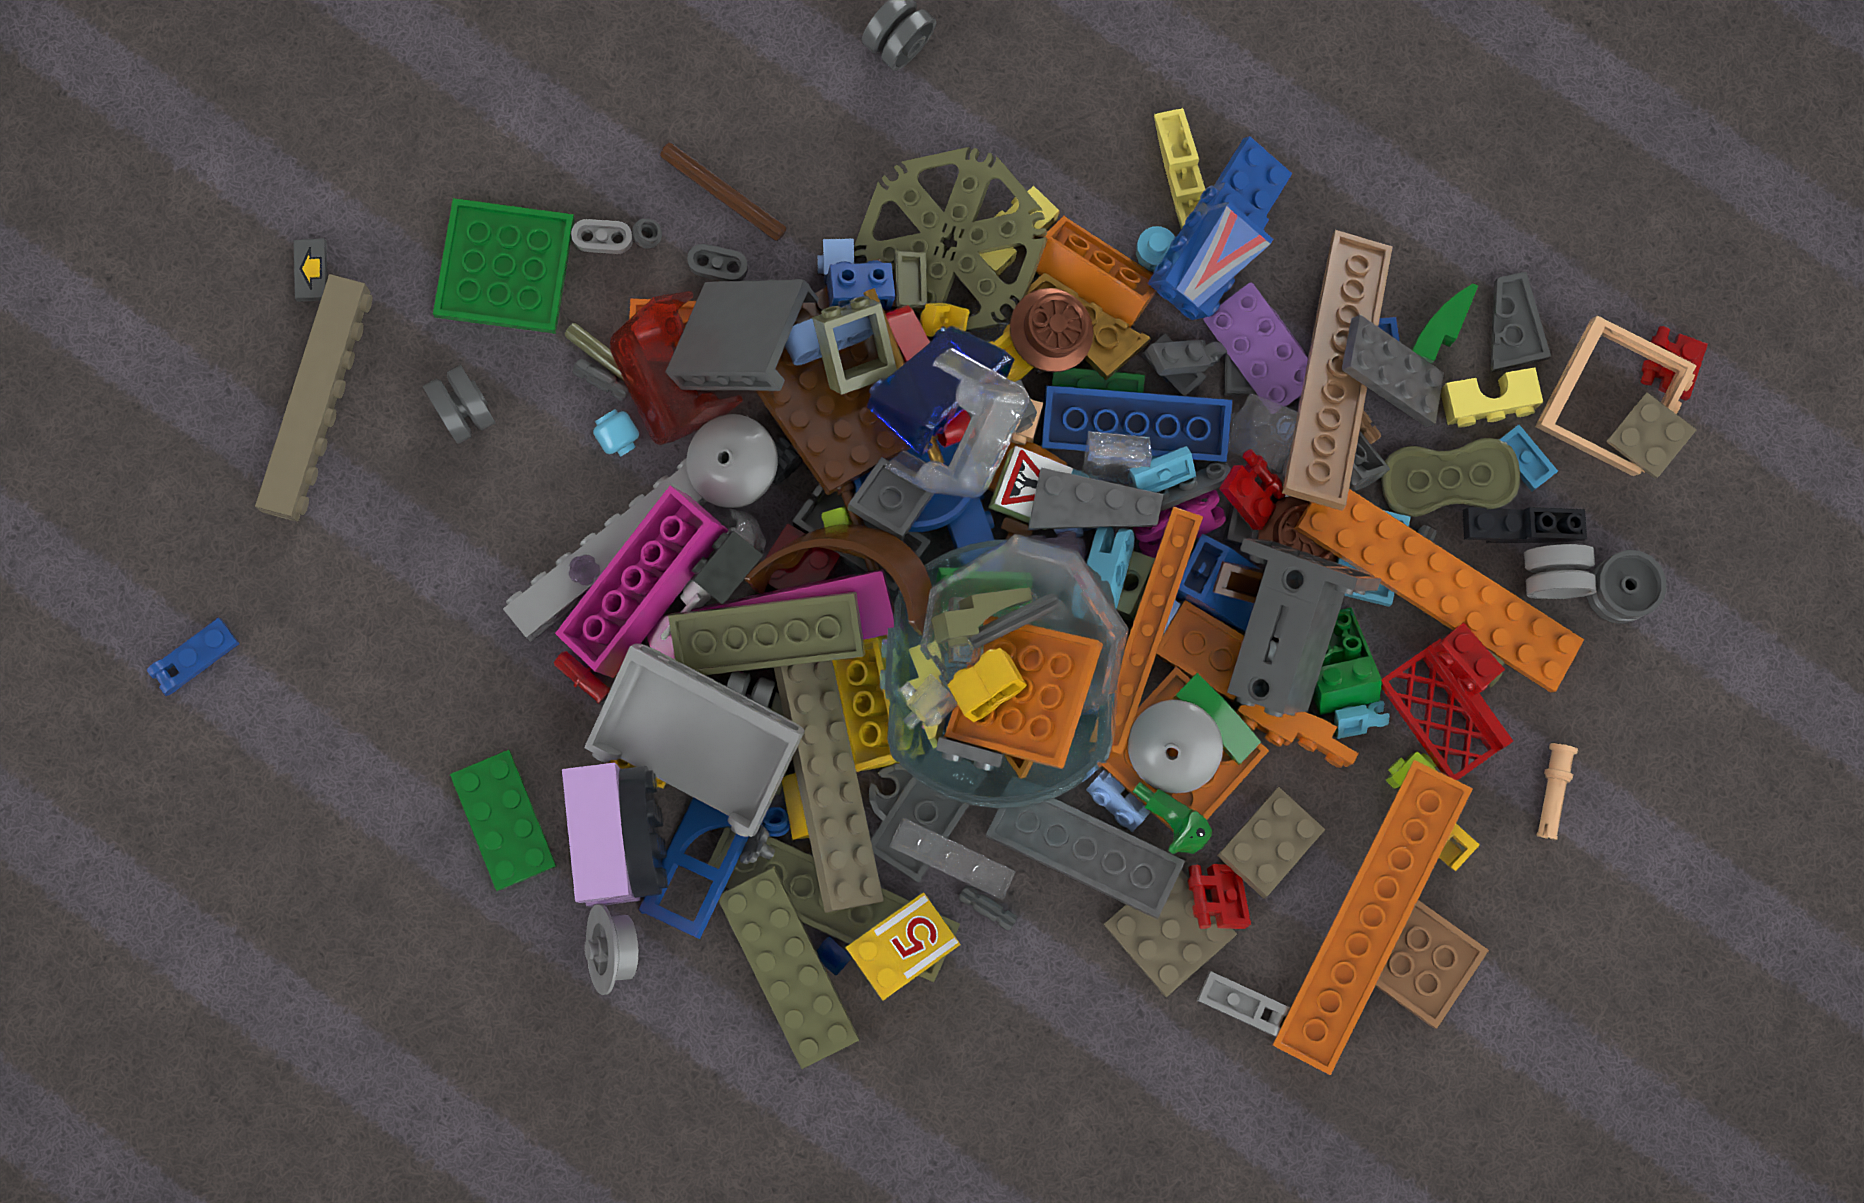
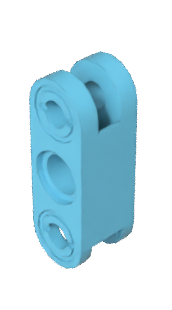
(1112, 557)

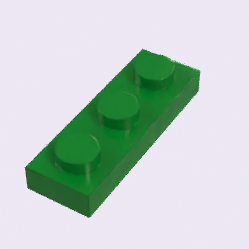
(1093, 380)

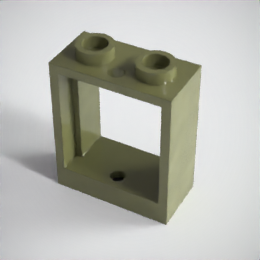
(863, 374)

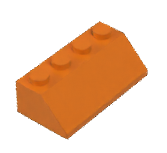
(1096, 271)

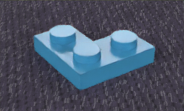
(1533, 464)

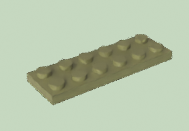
(768, 634)
(788, 968)

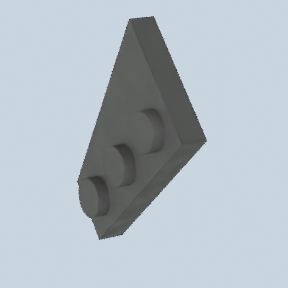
(1516, 325)

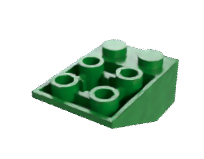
(1348, 669)

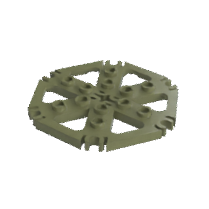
(970, 235)

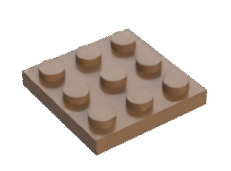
(1430, 965)

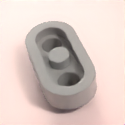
(603, 234)

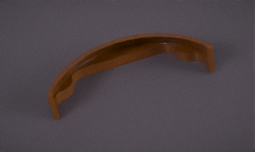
(863, 542)

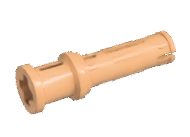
(1558, 776)

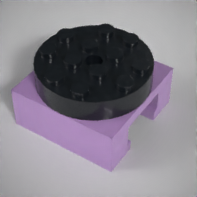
(614, 833)

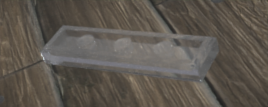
(952, 858)

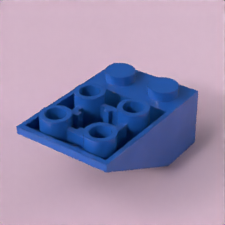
(1200, 579)

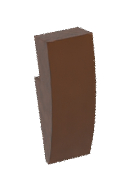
(1238, 581)

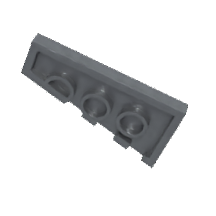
(1081, 502)

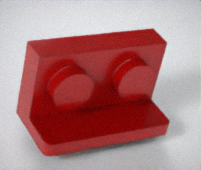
(1468, 659)

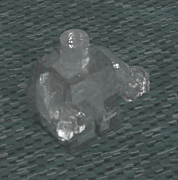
(928, 702)

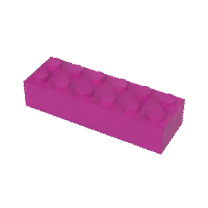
(640, 581)

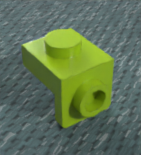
(1400, 767)

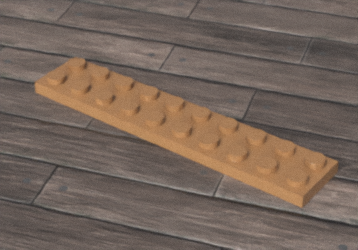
(1330, 398)

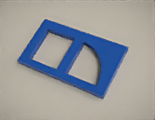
(696, 821)

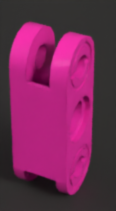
(1195, 505)

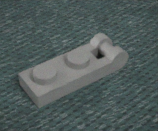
(1242, 1003)

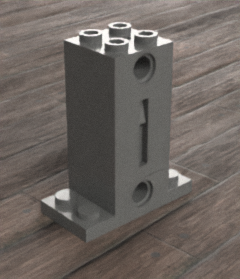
(1290, 625)

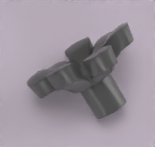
(757, 847)

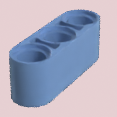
(804, 345)

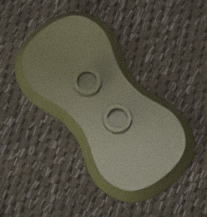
(1474, 475)

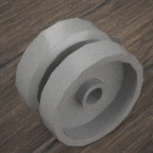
(1560, 571)

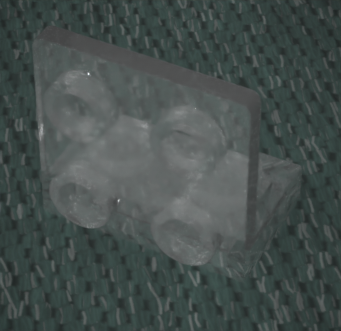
(1112, 456)

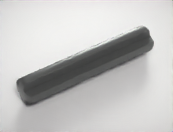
(1015, 620)

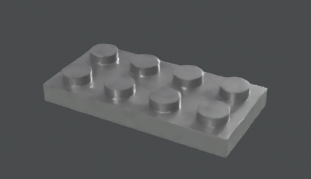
(1392, 371)

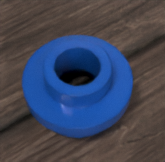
(776, 822)

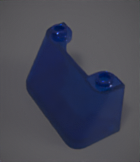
(922, 397)

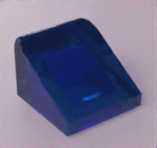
(833, 956)

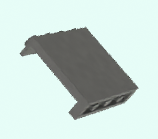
(738, 335)

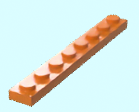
(1153, 617)

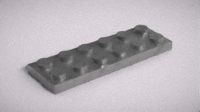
(1090, 852)

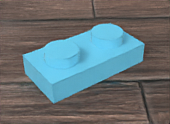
(1165, 471)

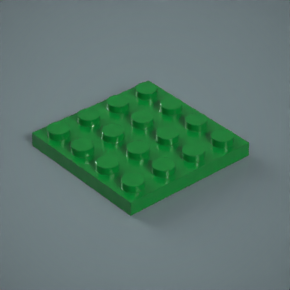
(504, 266)

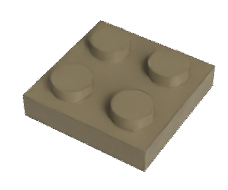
(1651, 435)

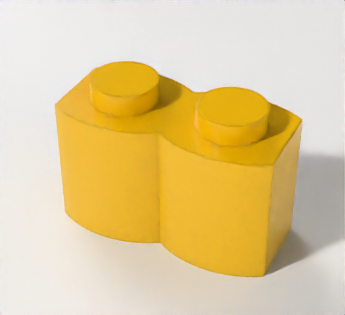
(986, 684)

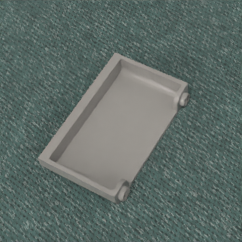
(695, 736)

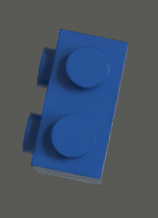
(851, 280)

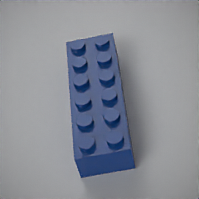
(1166, 419)

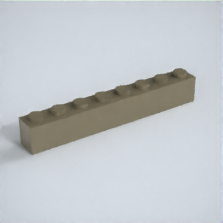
(314, 398)

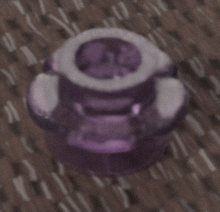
(583, 561)

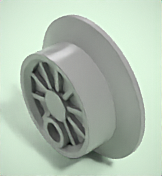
(610, 948)

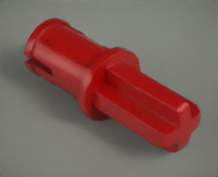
(582, 676)

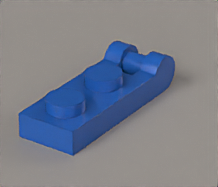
(193, 656)

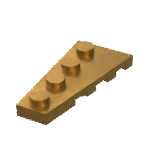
(1112, 338)

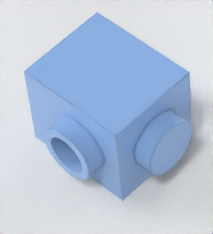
(833, 252)

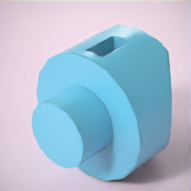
(1153, 246)

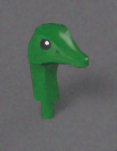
(1189, 826)

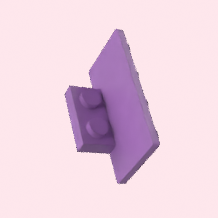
(1260, 345)

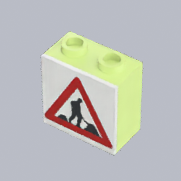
(1018, 482)

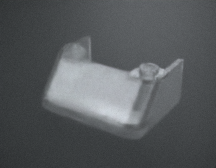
(996, 412)

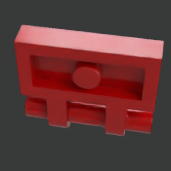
(1684, 347)
(1246, 495)
(1227, 894)

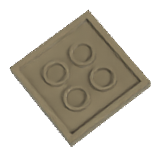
(1172, 945)

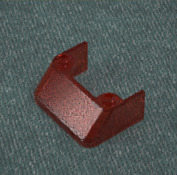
(642, 356)

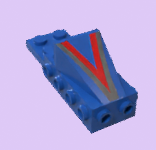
(1221, 232)

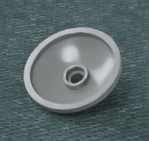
(750, 463)
(1181, 727)

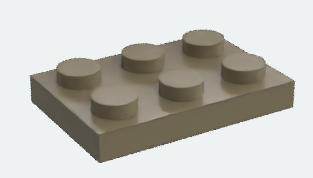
(1271, 842)

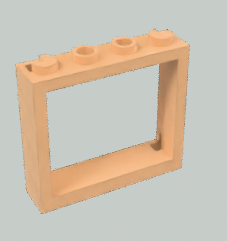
(1596, 327)

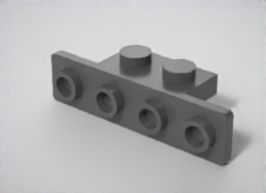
(1205, 481)

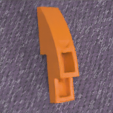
(1309, 729)

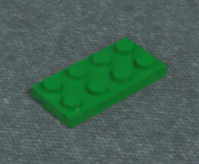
(503, 820)

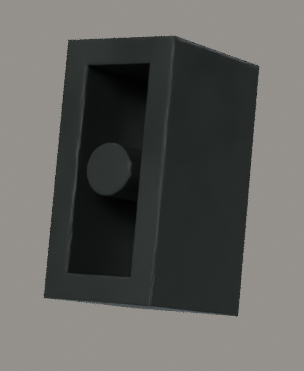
(726, 566)

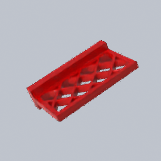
(1471, 706)

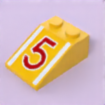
(902, 946)

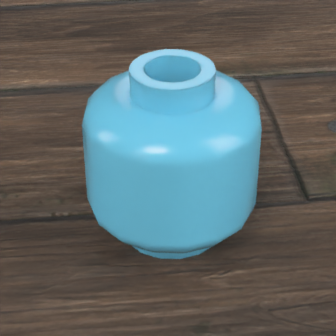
(616, 432)

